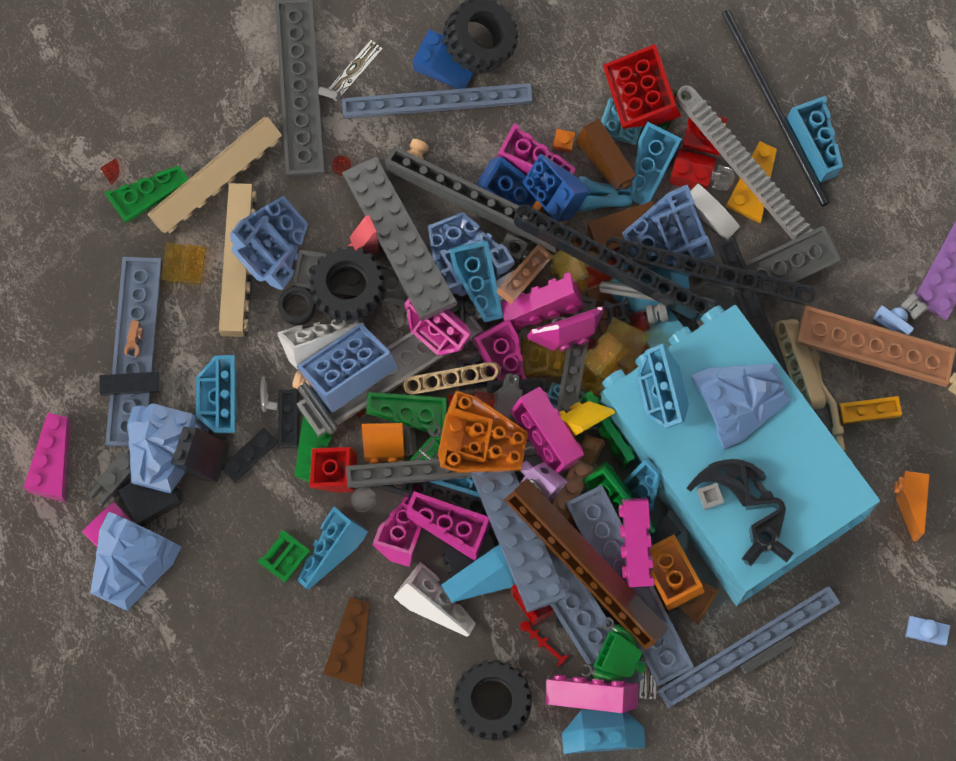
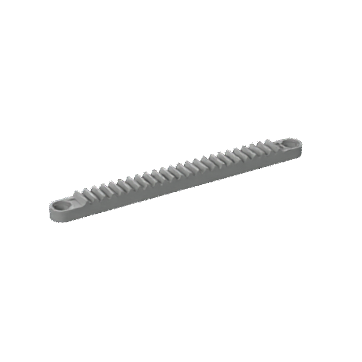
(743, 163)

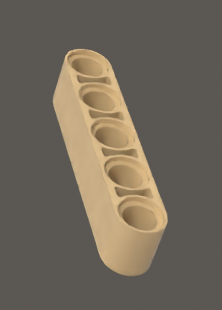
(799, 363)
(443, 382)

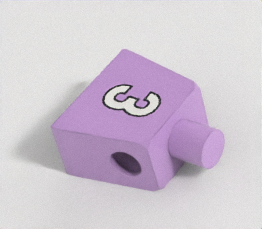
(544, 479)

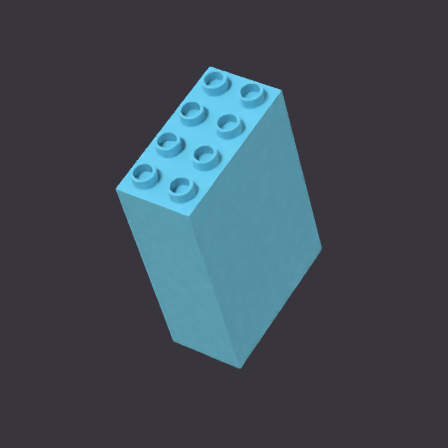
(792, 448)

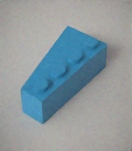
(816, 136)

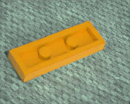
(870, 410)

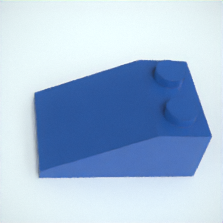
(436, 63)
(506, 182)

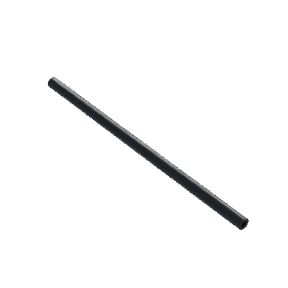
(775, 108)

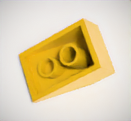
(585, 416)

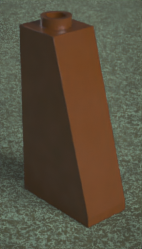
(605, 155)
(614, 224)

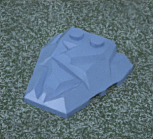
(671, 226)
(456, 232)
(269, 242)
(740, 398)
(152, 442)
(129, 561)

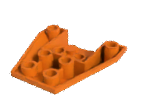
(479, 438)

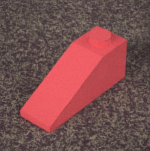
(365, 237)

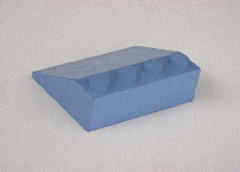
(347, 367)

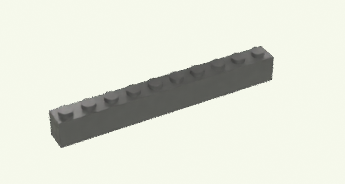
(459, 192)

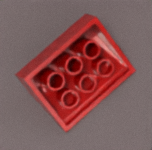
(641, 88)

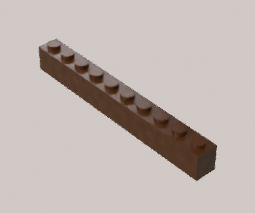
(586, 564)

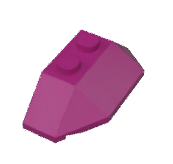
(567, 331)
(441, 332)

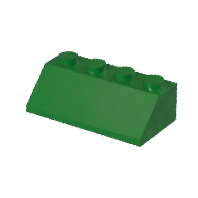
(613, 486)

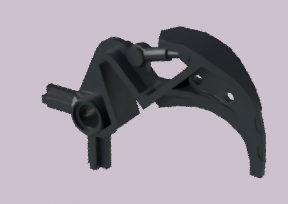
(769, 525)

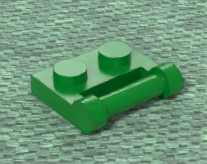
(289, 559)

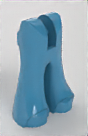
(604, 195)

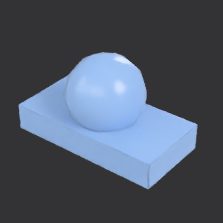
(894, 320)
(927, 630)

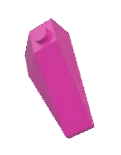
(501, 346)
(398, 534)

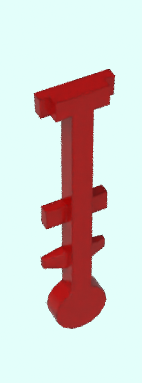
(525, 627)

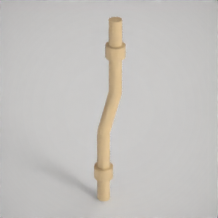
(837, 429)

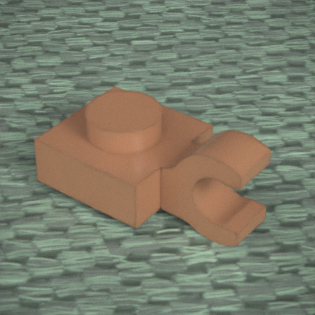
(134, 335)

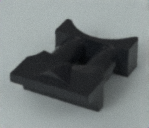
(622, 309)
(459, 363)

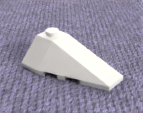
(303, 343)
(427, 598)

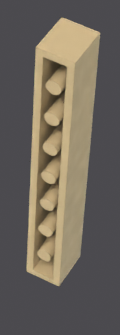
(214, 175)
(235, 274)

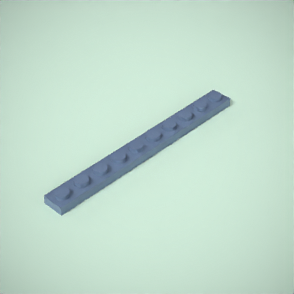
(437, 101)
(748, 647)

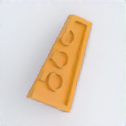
(743, 199)

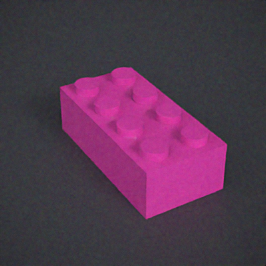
(547, 431)

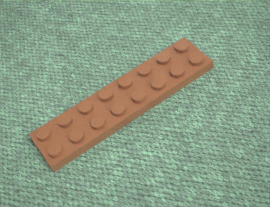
(875, 346)

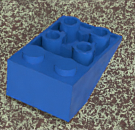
(555, 188)

